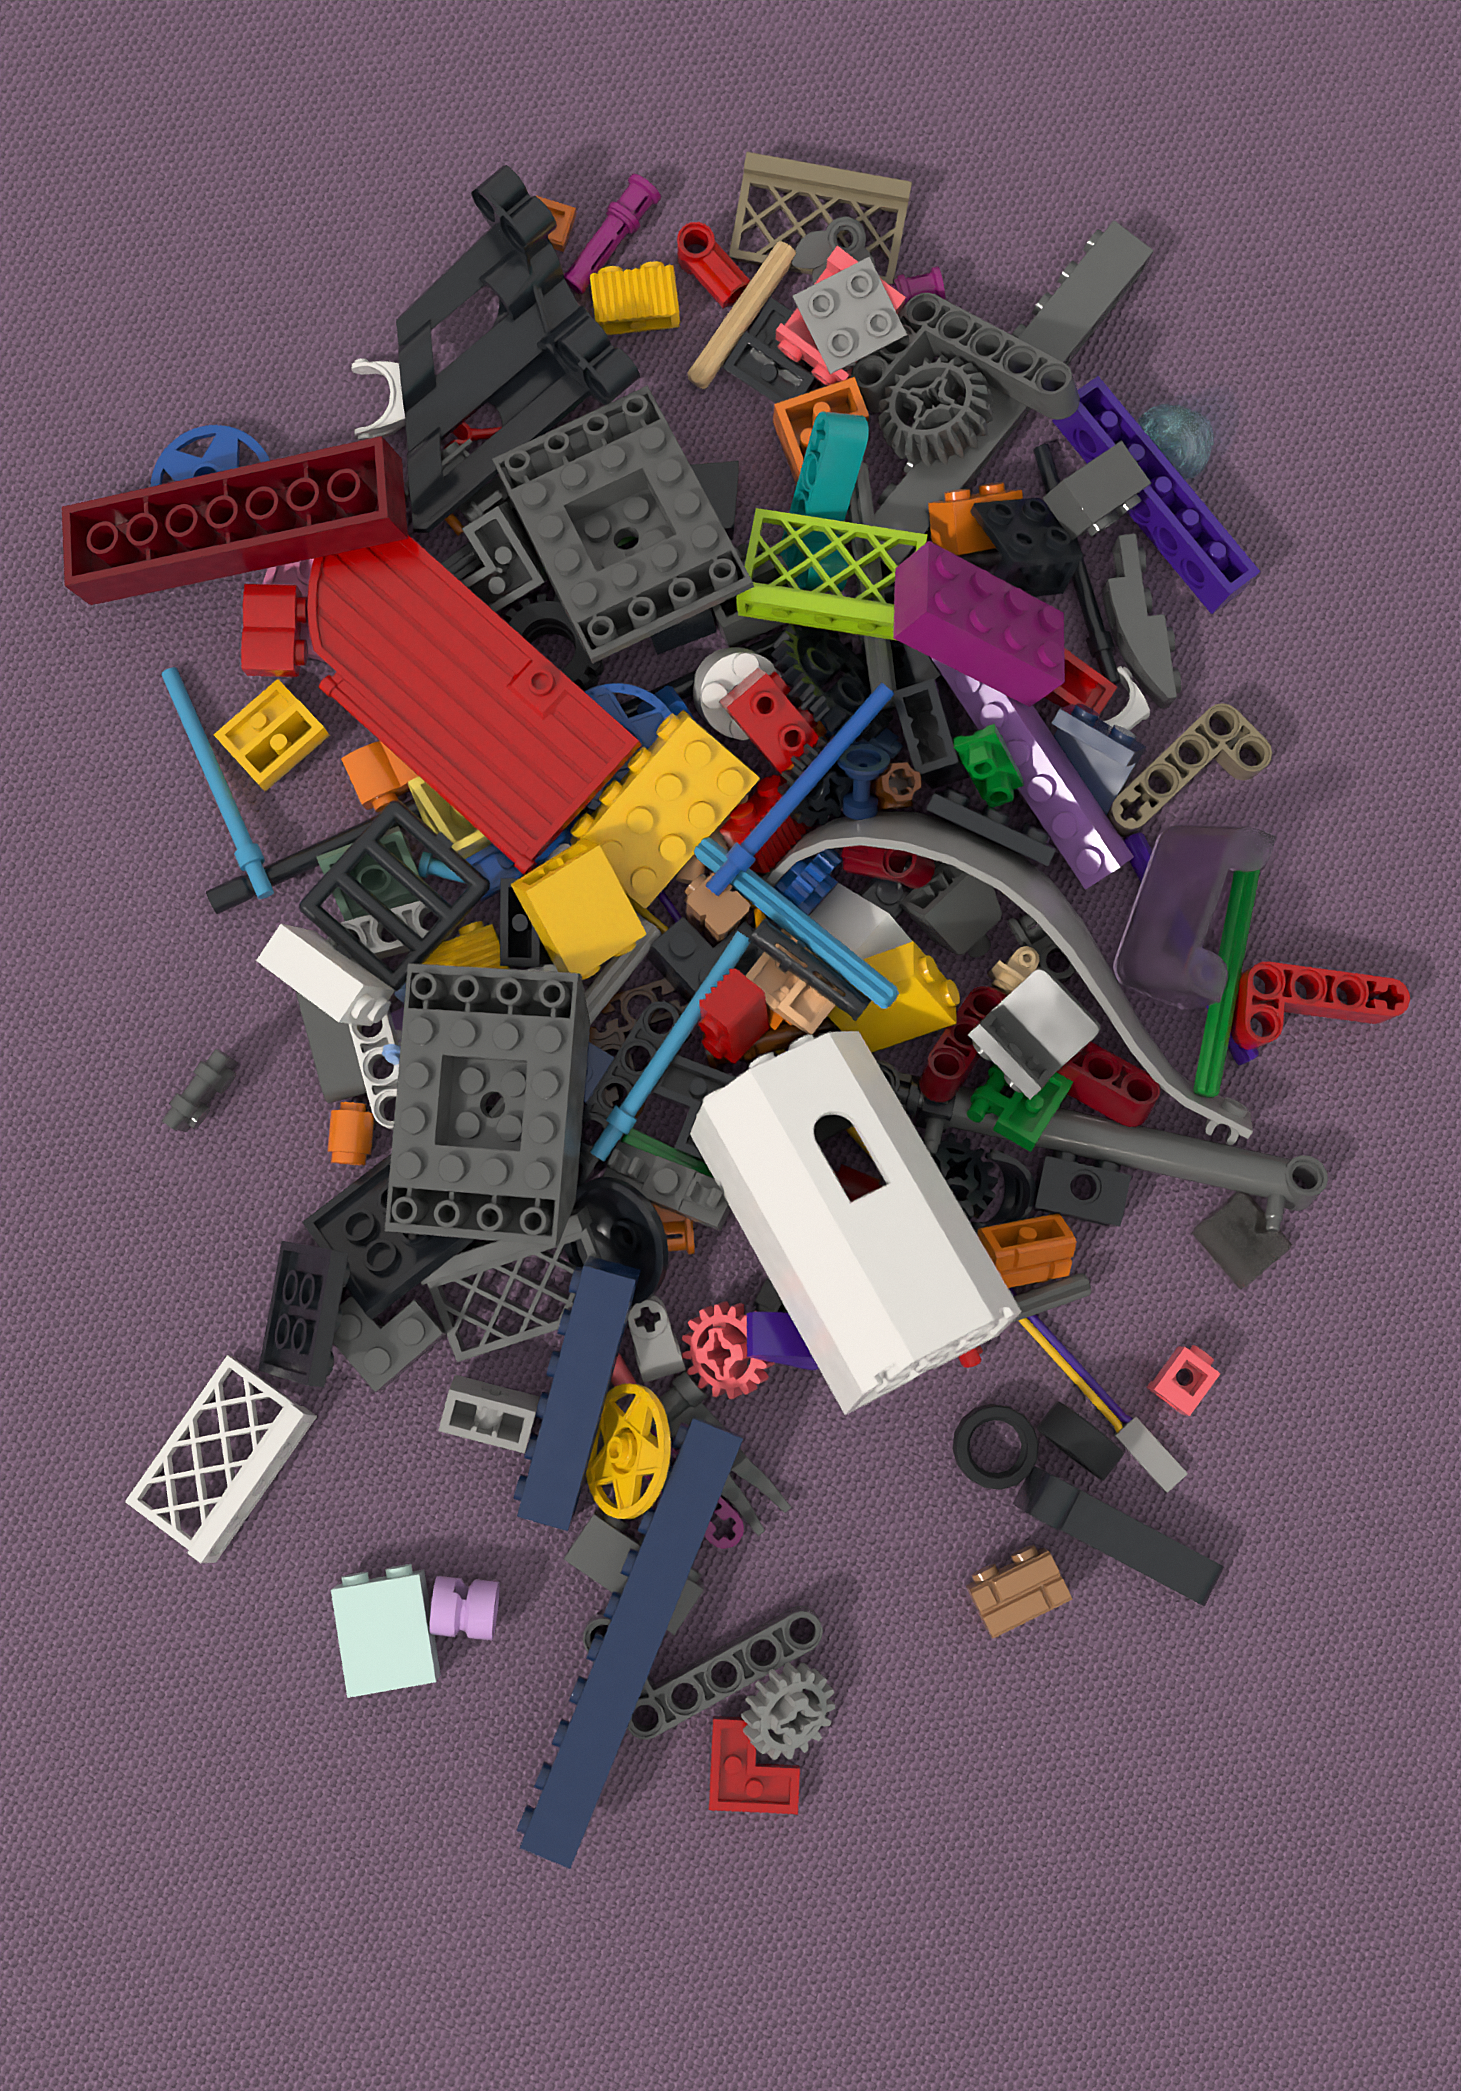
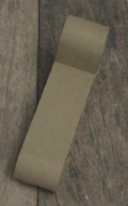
(1177, 774)

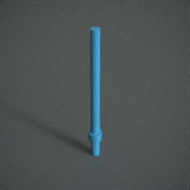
(247, 853)
(623, 1118)

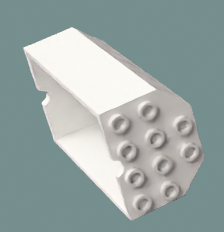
(871, 1281)

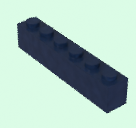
(577, 1392)

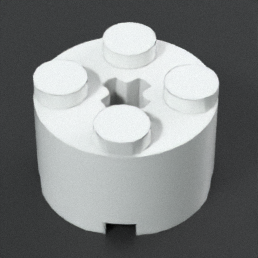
(717, 677)

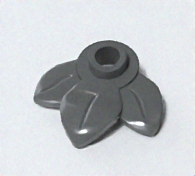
(818, 245)

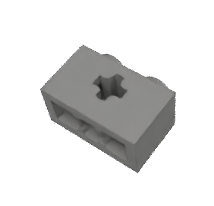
(489, 1413)

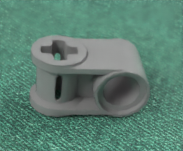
(655, 1344)

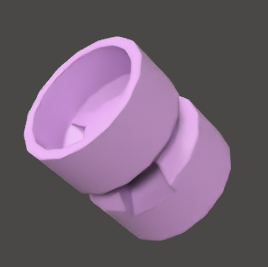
(464, 1608)

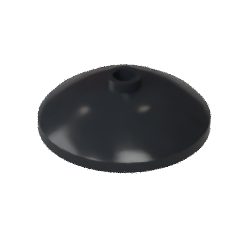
(624, 1232)

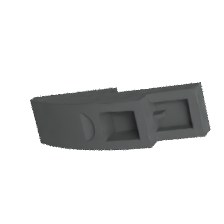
(1141, 638)

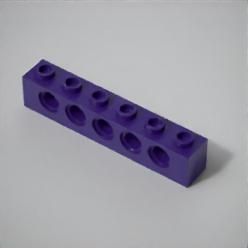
(1169, 507)

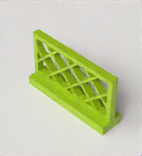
(815, 607)

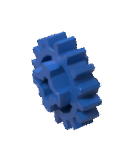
(809, 880)

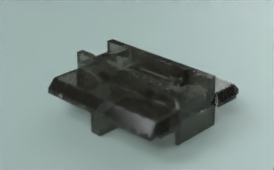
(1239, 1239)

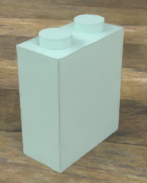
(385, 1631)

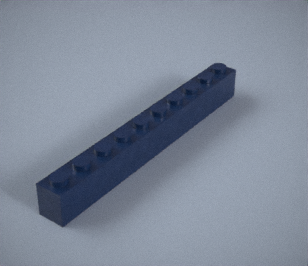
(630, 1643)

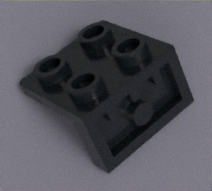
(1032, 543)

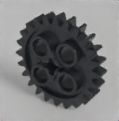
(810, 661)

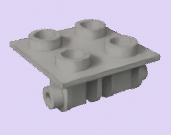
(849, 315)

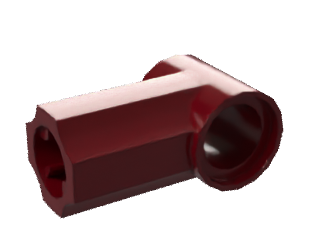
(888, 865)

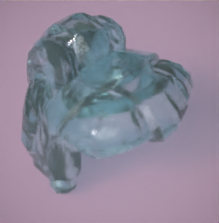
(1181, 436)

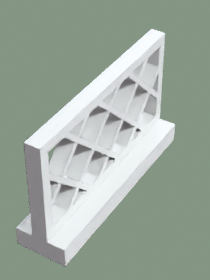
(249, 1483)

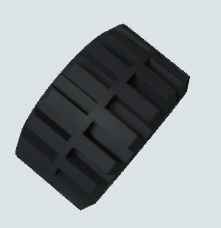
(550, 618)

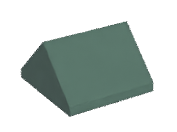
(373, 876)

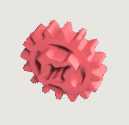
(712, 1360)

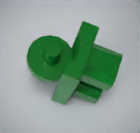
(989, 765)

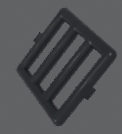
(369, 844)

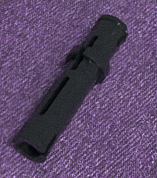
(766, 938)

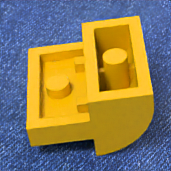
(271, 735)

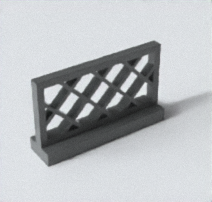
(496, 1254)

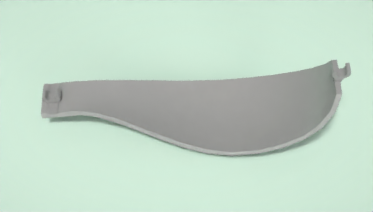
(1045, 903)

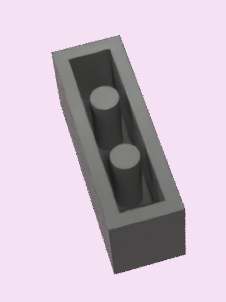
(602, 1553)

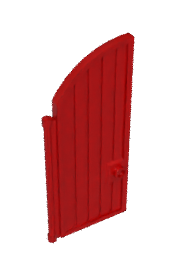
(460, 695)

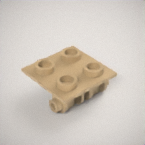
(1015, 970)

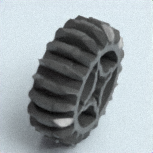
(931, 399)

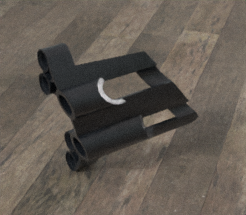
(530, 365)

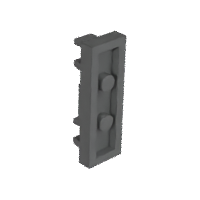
(670, 1185)

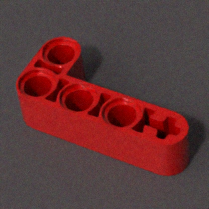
(1320, 999)

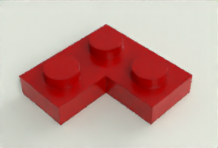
(740, 1782)

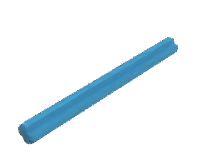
(802, 927)

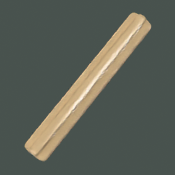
(741, 315)

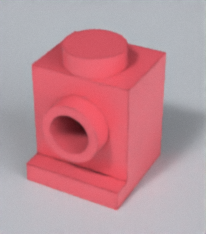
(1188, 1396)

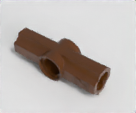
(896, 786)

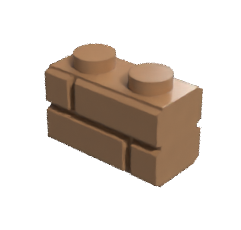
(712, 913)
(1018, 1590)

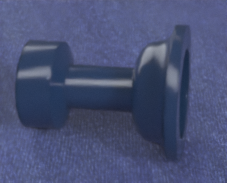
(862, 765)

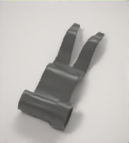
(683, 1403)

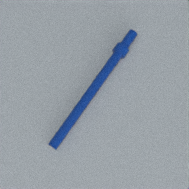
(742, 855)

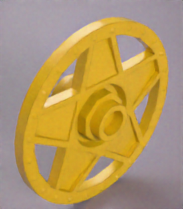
(630, 1452)

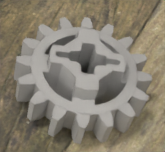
(788, 1711)

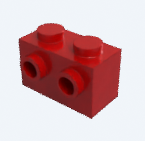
(770, 718)

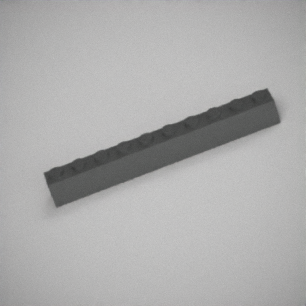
(1060, 329)

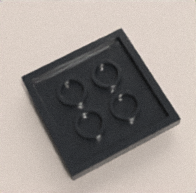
(993, 825)
(380, 1261)
(304, 1313)

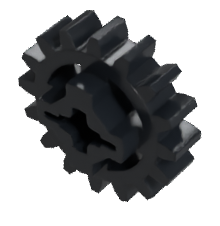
(826, 795)
(972, 1183)

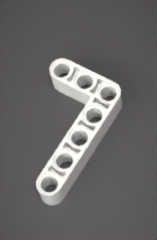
(370, 1049)

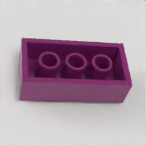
(978, 624)

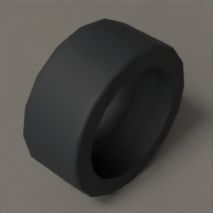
(1080, 1440)
(1028, 1452)

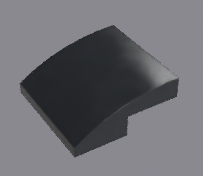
(763, 365)

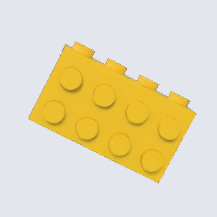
(665, 806)

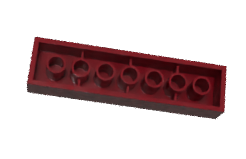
(235, 521)

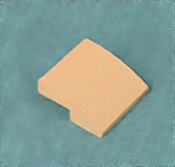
(789, 994)

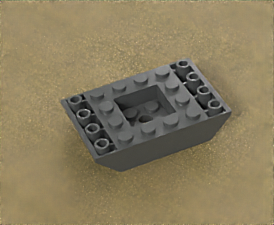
(613, 480)
(460, 1043)

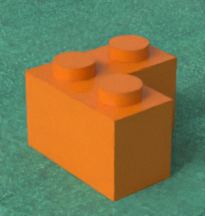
(796, 417)

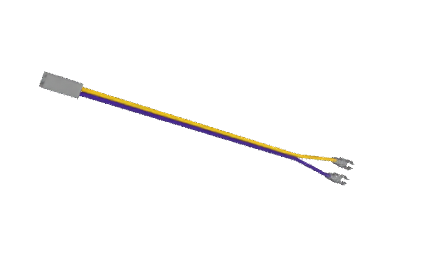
(1133, 1433)

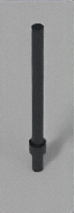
(1099, 641)

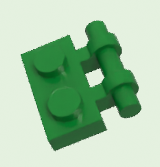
(1019, 1117)

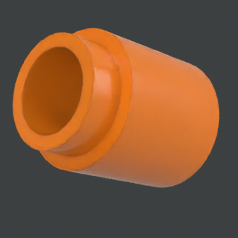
(350, 1134)

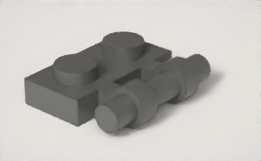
(191, 1106)

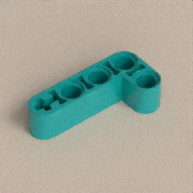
(827, 488)

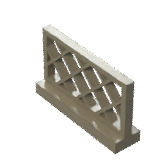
(818, 183)

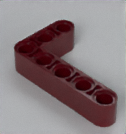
(1109, 1093)

